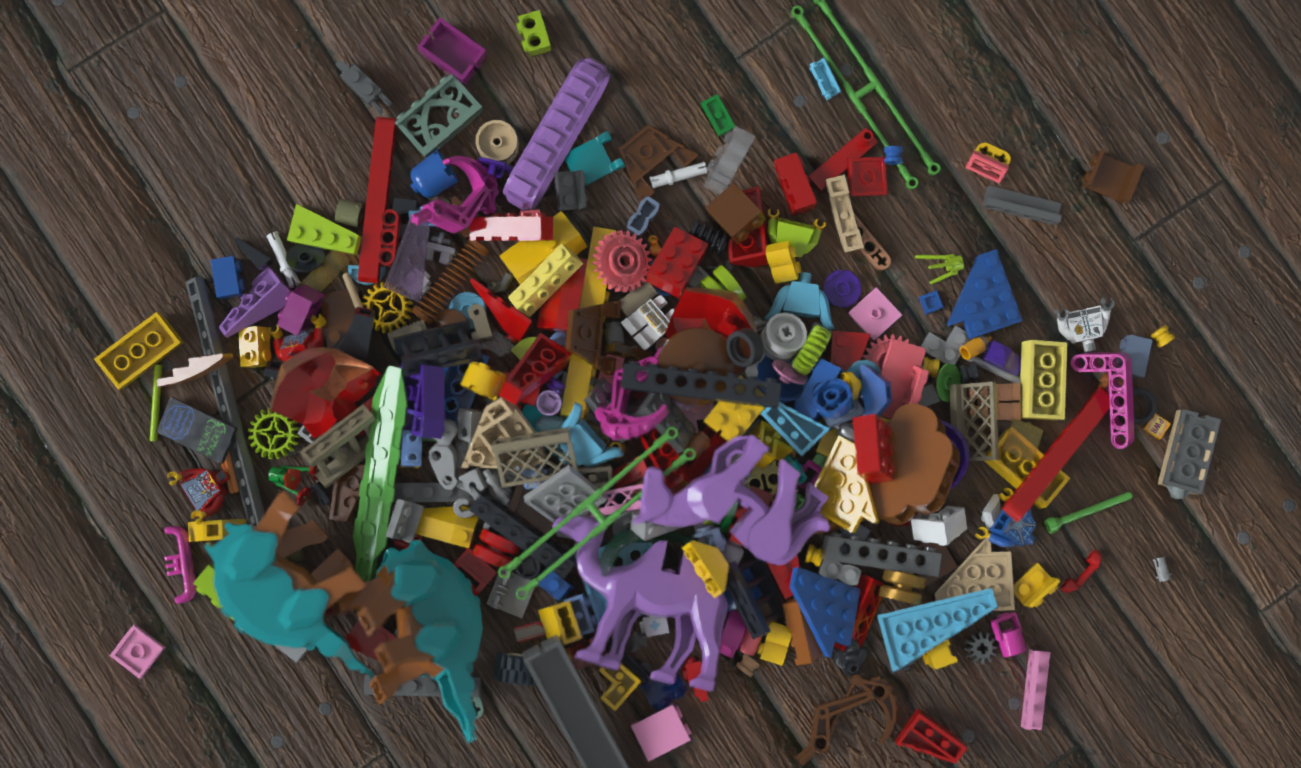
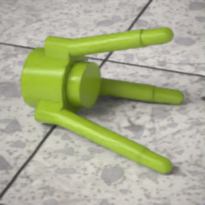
(953, 264)

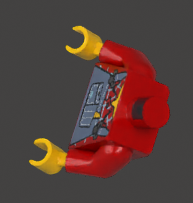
(292, 344)
(203, 489)

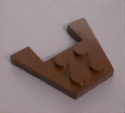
(646, 152)
(585, 334)

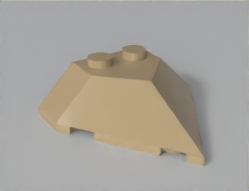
(499, 421)

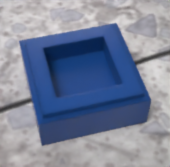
(931, 302)

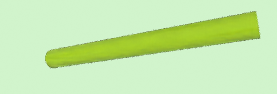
(155, 404)

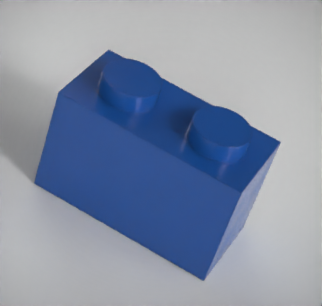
(227, 277)

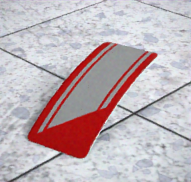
(529, 631)

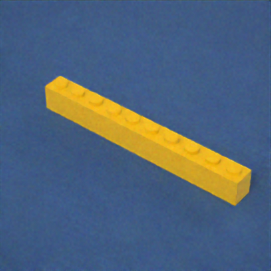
(579, 371)

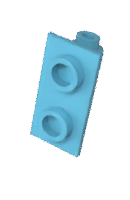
(825, 78)

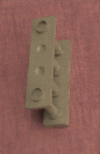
(333, 440)

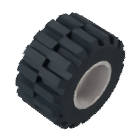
(512, 669)

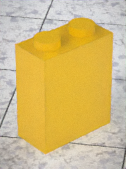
(560, 620)

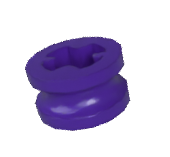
(556, 385)

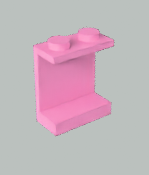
(661, 732)

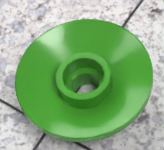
(947, 376)

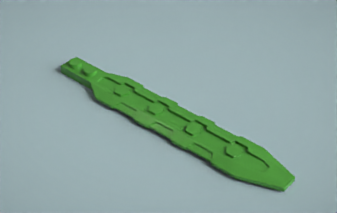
(380, 468)

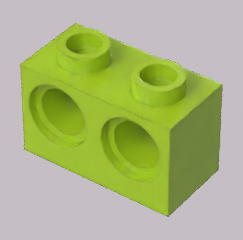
(537, 32)

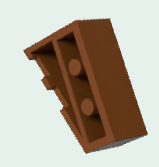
(803, 638)

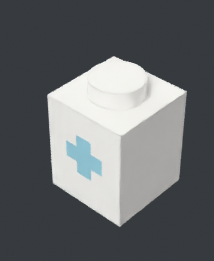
(654, 626)

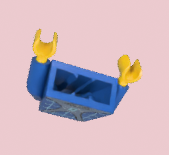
(1007, 531)

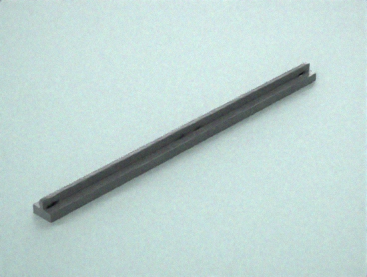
(226, 401)

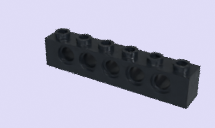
(520, 532)

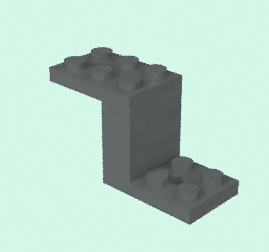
(646, 406)

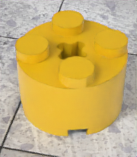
(483, 380)

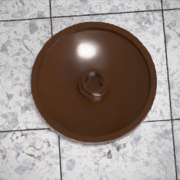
(696, 350)

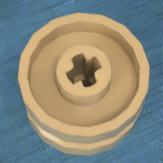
(503, 133)

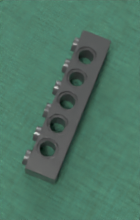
(930, 558)

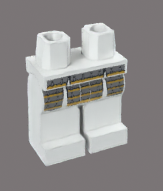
(653, 317)

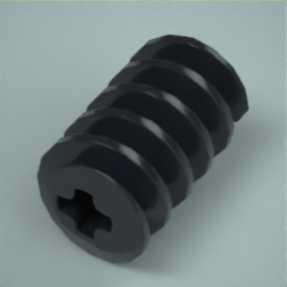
(710, 237)

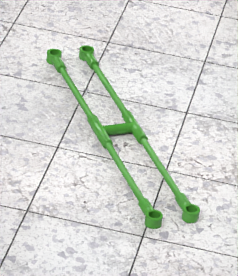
(875, 84)
(589, 503)

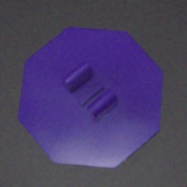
(496, 165)

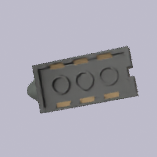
(1188, 453)

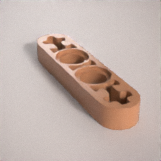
(867, 237)

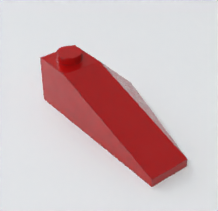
(555, 310)

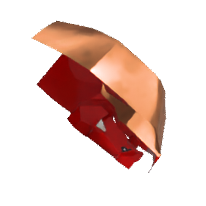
(713, 310)
(321, 388)

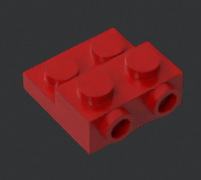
(692, 670)

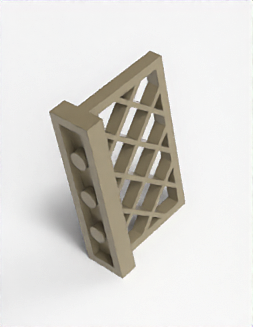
(959, 417)
(529, 441)

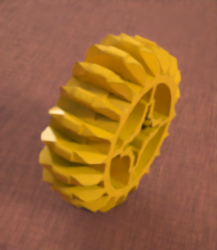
(384, 315)

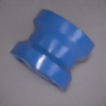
(893, 155)

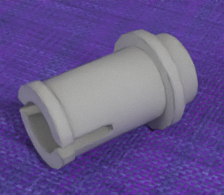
(1162, 569)

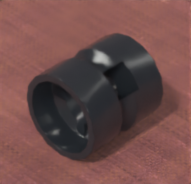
(529, 567)

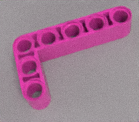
(1115, 390)

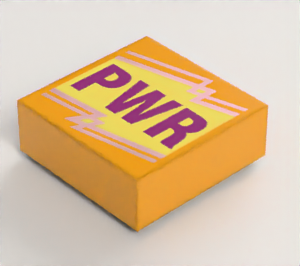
(1157, 426)

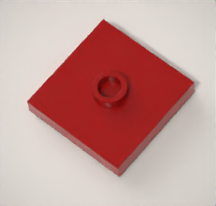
(867, 176)

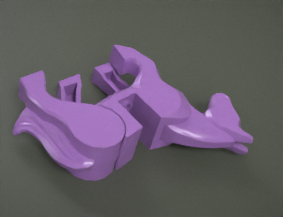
(769, 533)

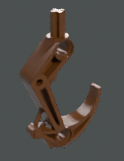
(824, 728)

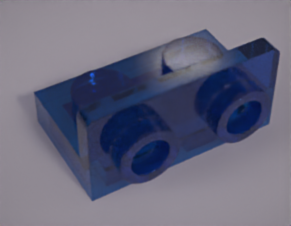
(661, 693)

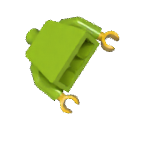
(800, 235)

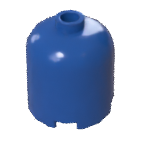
(432, 176)

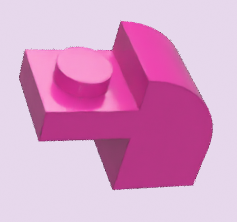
(732, 634)

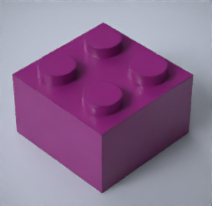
(300, 306)

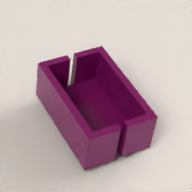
(452, 51)

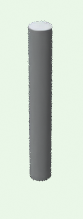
(994, 369)

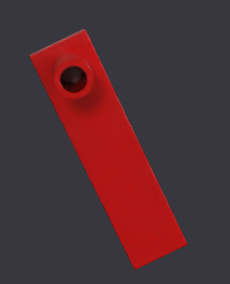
(838, 162)

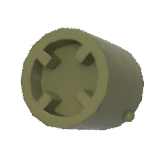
(349, 213)

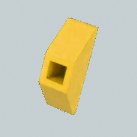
(211, 529)
(708, 565)

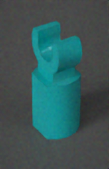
(795, 464)

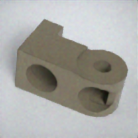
(481, 322)

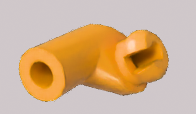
(654, 248)

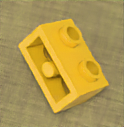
(254, 347)

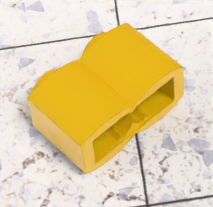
(782, 262)
(775, 644)

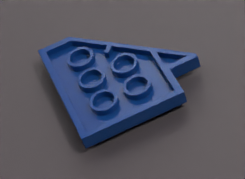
(986, 298)
(827, 607)

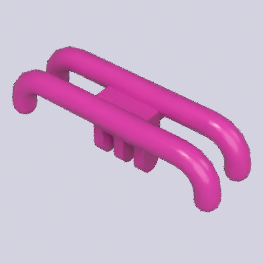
(182, 563)

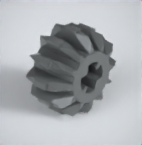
(976, 654)

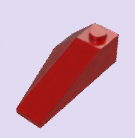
(753, 249)
(512, 321)

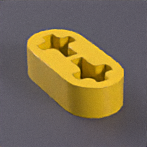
(994, 151)

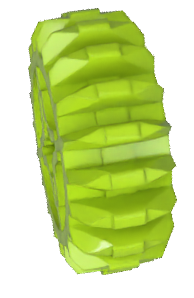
(811, 350)
(257, 431)

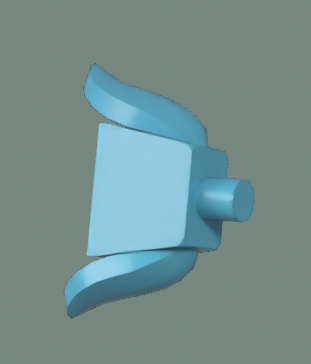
(802, 300)
(587, 445)

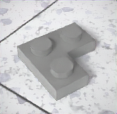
(947, 350)

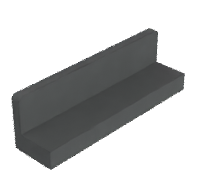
(1022, 205)

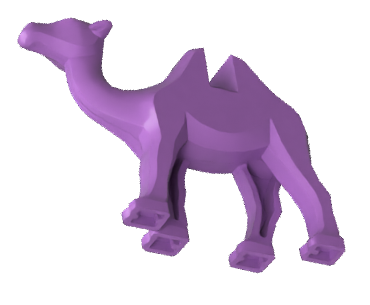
(654, 593)

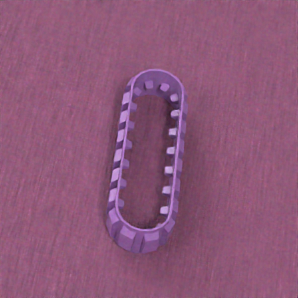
(556, 133)

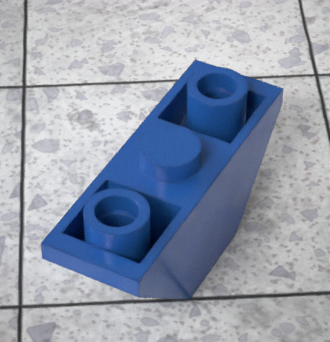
(875, 391)

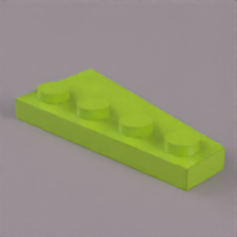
(319, 232)

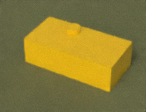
(528, 255)
(139, 350)
(1016, 469)

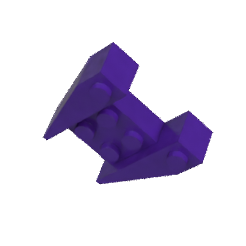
(425, 402)

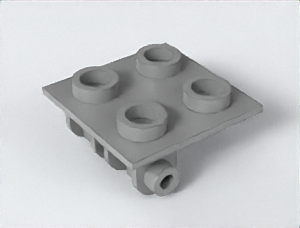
(504, 594)

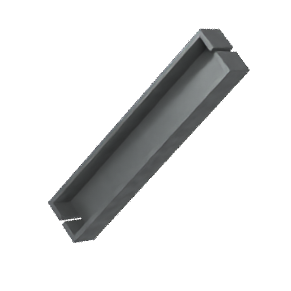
(573, 705)

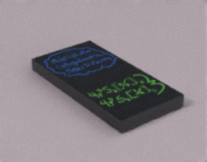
(197, 430)

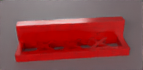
(866, 597)

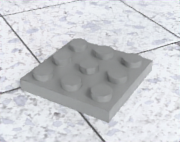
(562, 494)

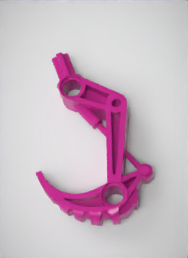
(458, 218)
(616, 422)

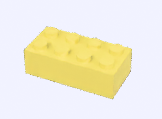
(1043, 380)

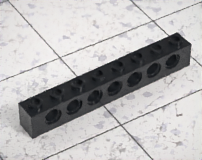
(769, 400)

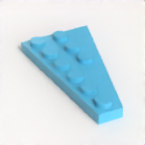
(923, 627)

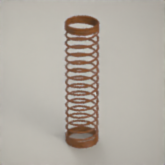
(477, 246)

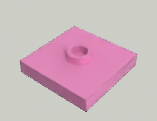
(874, 314)
(137, 651)

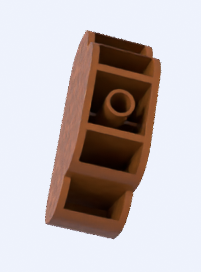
(923, 466)

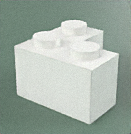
(939, 526)

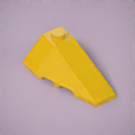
(446, 526)

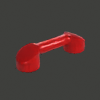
(1094, 560)

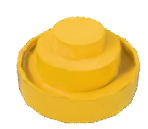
(853, 382)

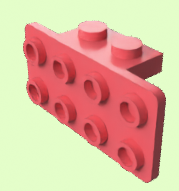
(905, 373)

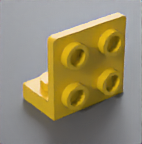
(1034, 586)

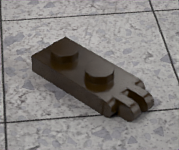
(631, 352)

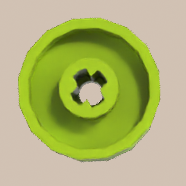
(724, 280)

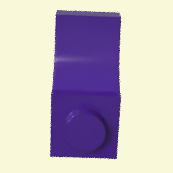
(1003, 358)

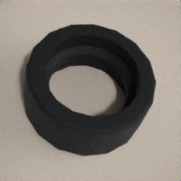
(755, 344)
(1152, 405)

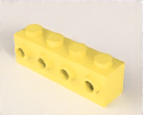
(545, 280)

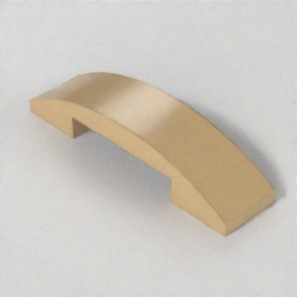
(843, 214)

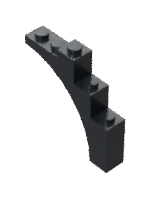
(353, 342)

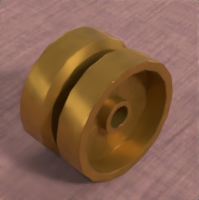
(902, 586)

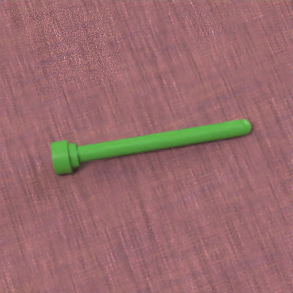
(1053, 524)

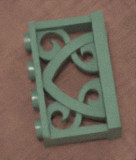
(435, 142)

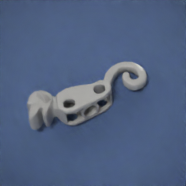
(447, 466)

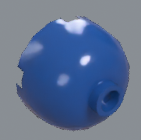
(833, 398)

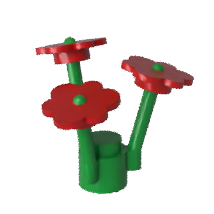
(291, 480)

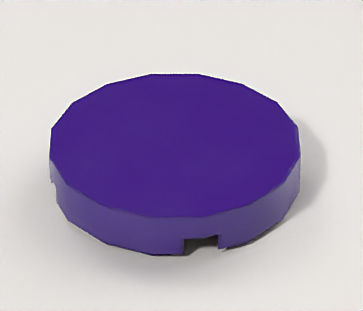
(842, 288)

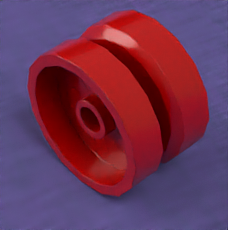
(495, 551)

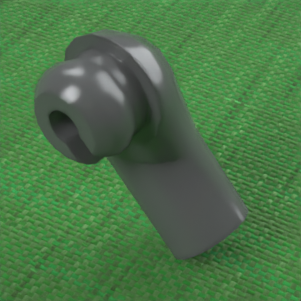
(501, 286)

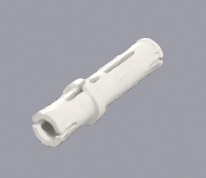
(677, 175)
(280, 254)

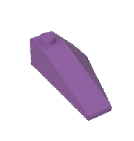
(262, 300)

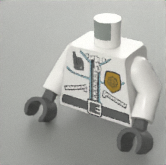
(1085, 324)

